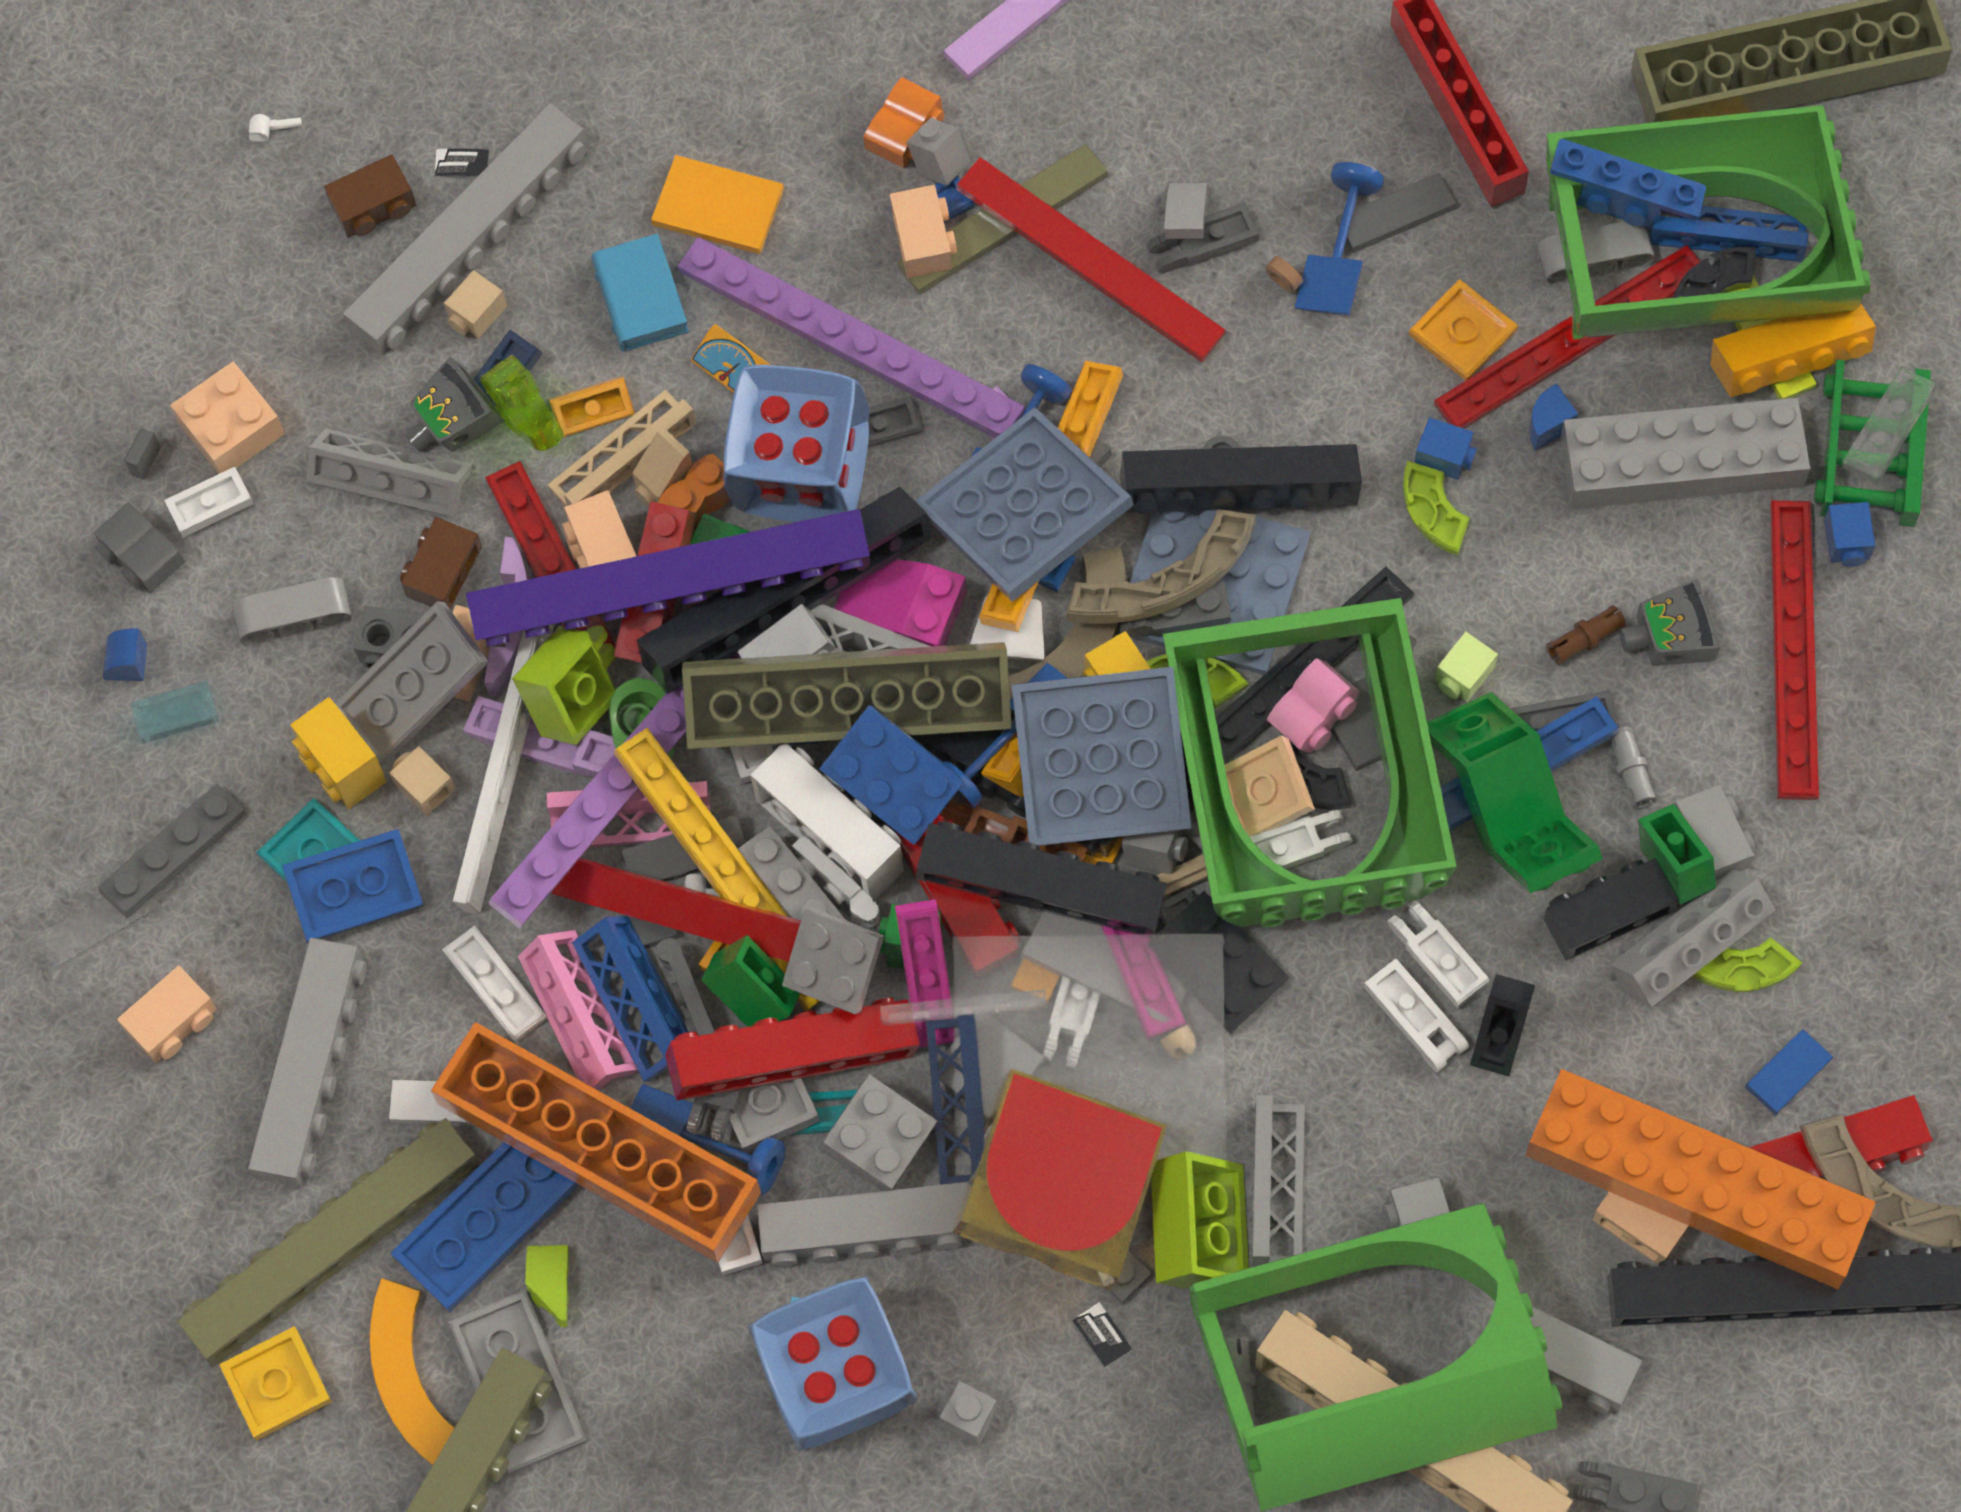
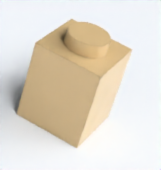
(474, 305)
(421, 780)

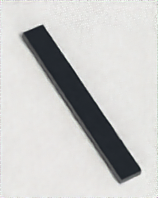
(1249, 713)

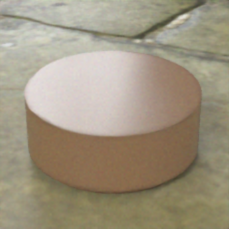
(1283, 274)

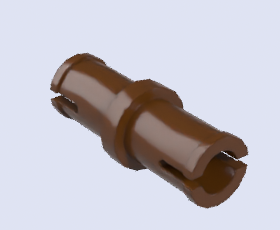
(1586, 635)

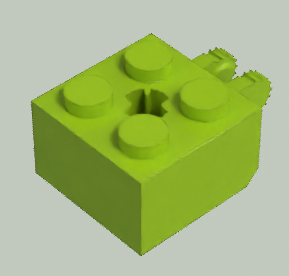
(568, 683)

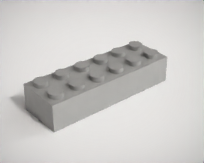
(1684, 453)

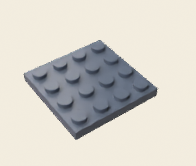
(1024, 504)
(1256, 584)
(1101, 756)

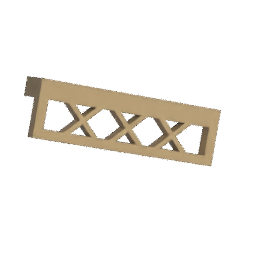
(624, 460)

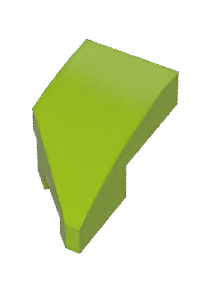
(548, 1279)

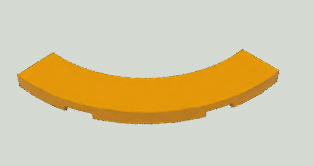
(397, 1374)

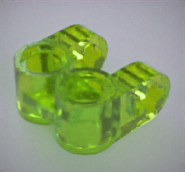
(521, 405)

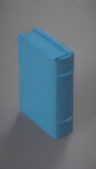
(639, 292)

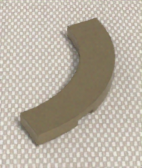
(1170, 586)
(1069, 657)
(1894, 1210)

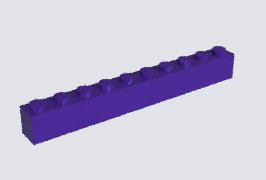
(668, 575)

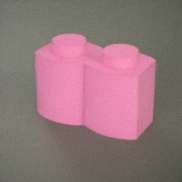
(1314, 706)

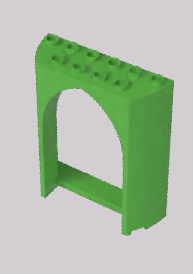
(1756, 156)
(1415, 844)
(1478, 1401)

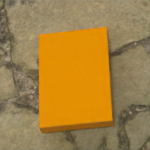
(717, 204)

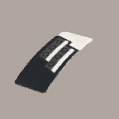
(461, 162)
(1102, 1334)

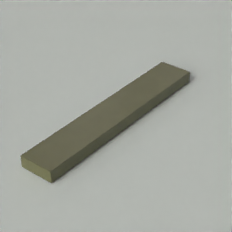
(985, 232)

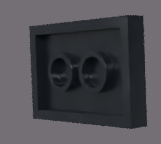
(1247, 970)

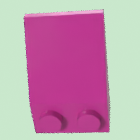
(908, 600)

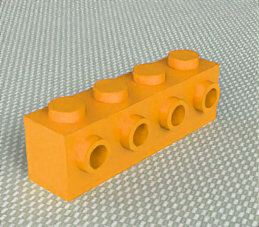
(1789, 348)

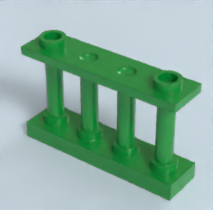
(1905, 465)

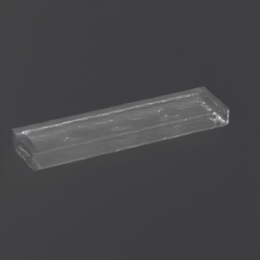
(962, 1006)

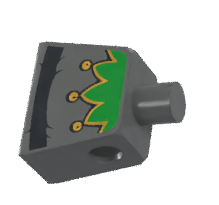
(452, 409)
(1674, 628)

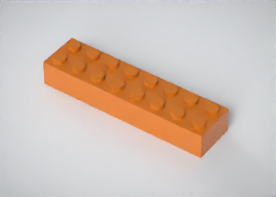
(596, 1142)
(1700, 1179)

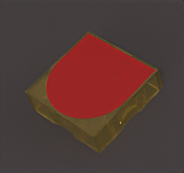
(1060, 1179)

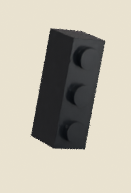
(1610, 907)

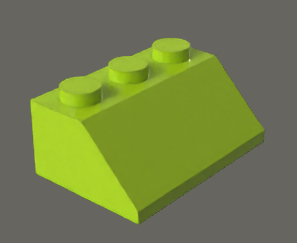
(1198, 1218)

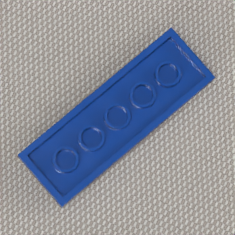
(481, 1224)

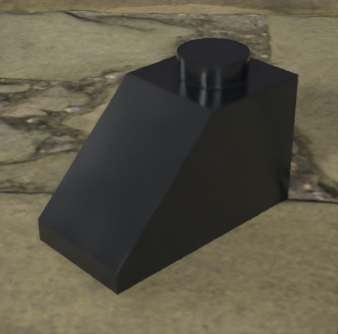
(1502, 1025)

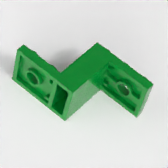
(1512, 793)

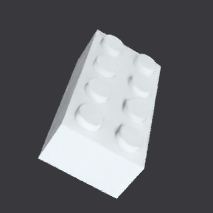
(817, 809)

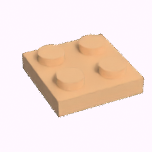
(1268, 787)

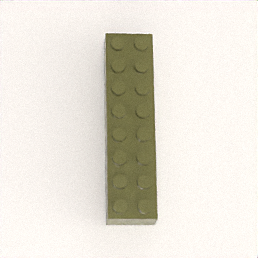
(1791, 60)
(828, 692)

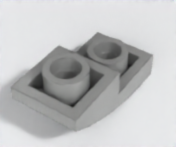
(1185, 210)

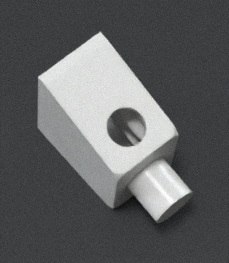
(1024, 646)

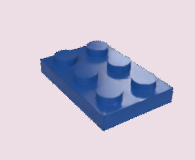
(892, 774)
(352, 885)

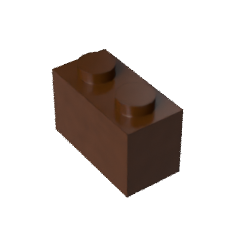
(370, 196)
(441, 563)

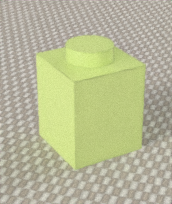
(1465, 668)

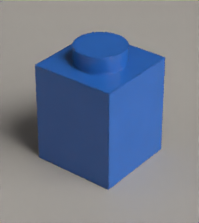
(1445, 448)
(1849, 533)

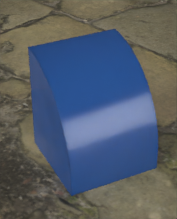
(1548, 416)
(125, 655)

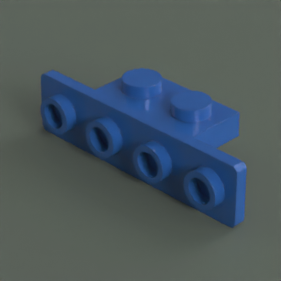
(1625, 187)

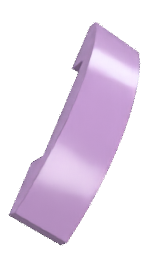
(503, 658)
(583, 759)

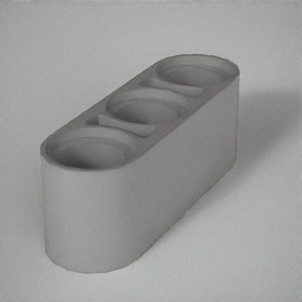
(1606, 248)
(291, 609)

